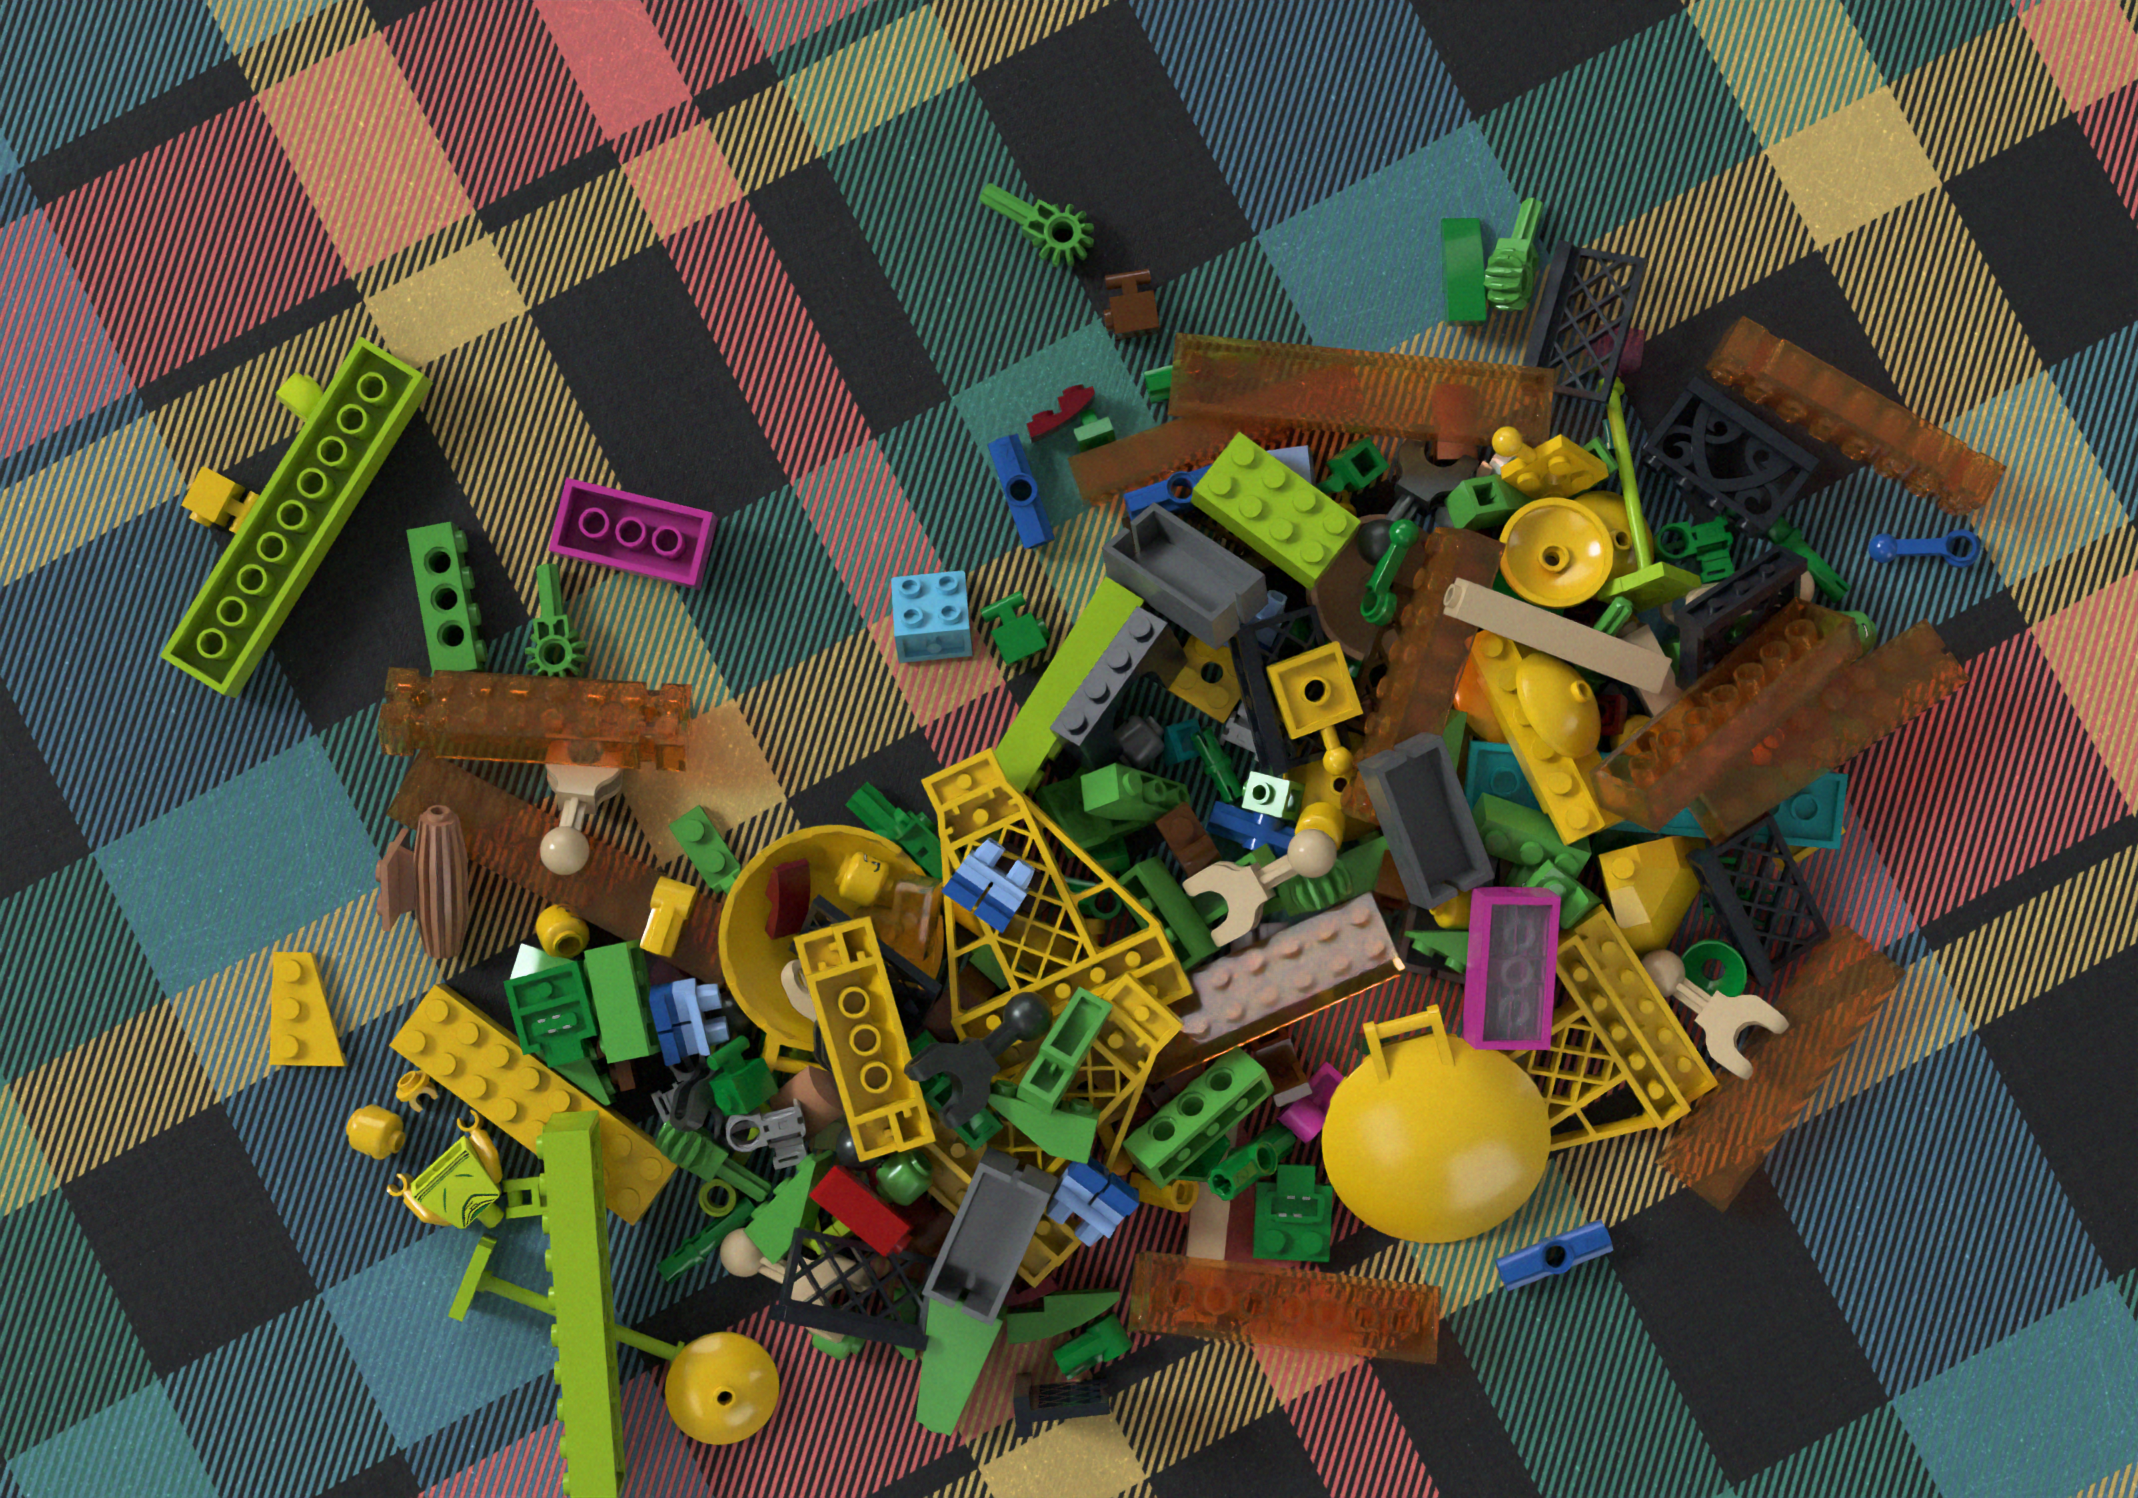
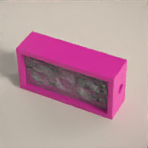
(1511, 968)

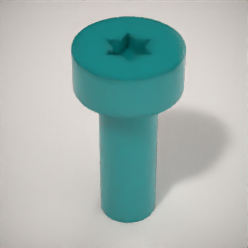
(1608, 436)

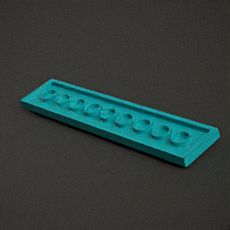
(1805, 820)

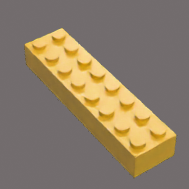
(520, 1093)

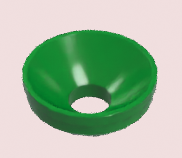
(1735, 976)

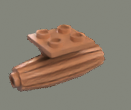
(428, 881)

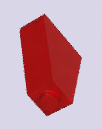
(863, 1211)

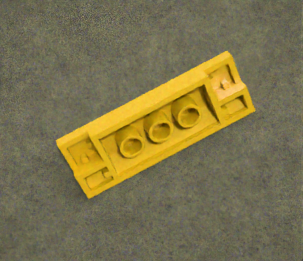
(1557, 781)
(863, 1038)

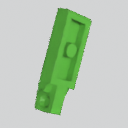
(706, 849)

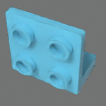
(931, 616)

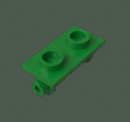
(918, 835)

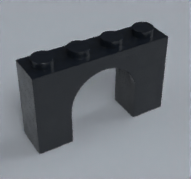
(1086, 722)

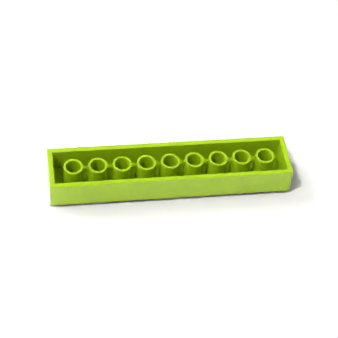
(296, 518)
(582, 1305)

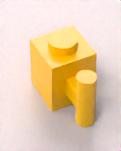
(216, 499)

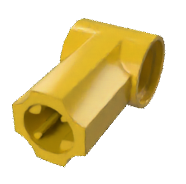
(670, 906)

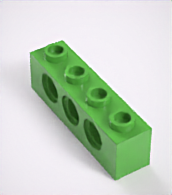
(426, 547)
(1218, 1098)

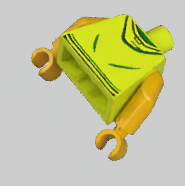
(458, 1183)

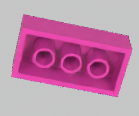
(633, 533)

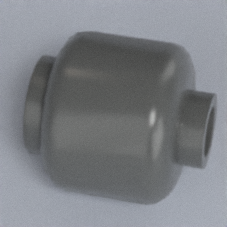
(1140, 741)

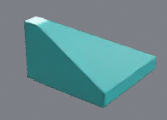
(1178, 742)

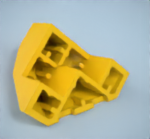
(1650, 889)

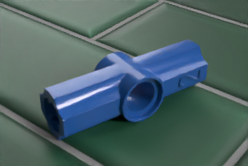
(1014, 469)
(1161, 494)
(1249, 828)
(1577, 1247)

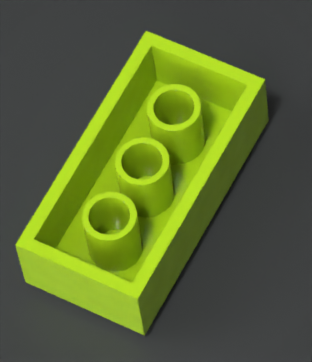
(1275, 511)

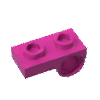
(1309, 1112)

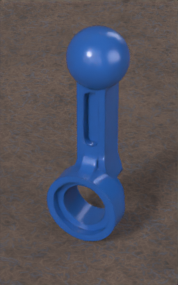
(1886, 548)

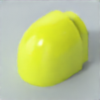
(300, 395)

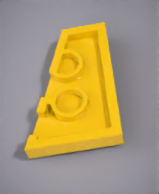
(300, 1014)

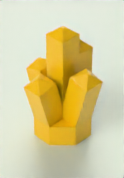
(1175, 1196)

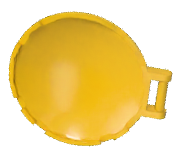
(755, 962)
(1434, 1134)

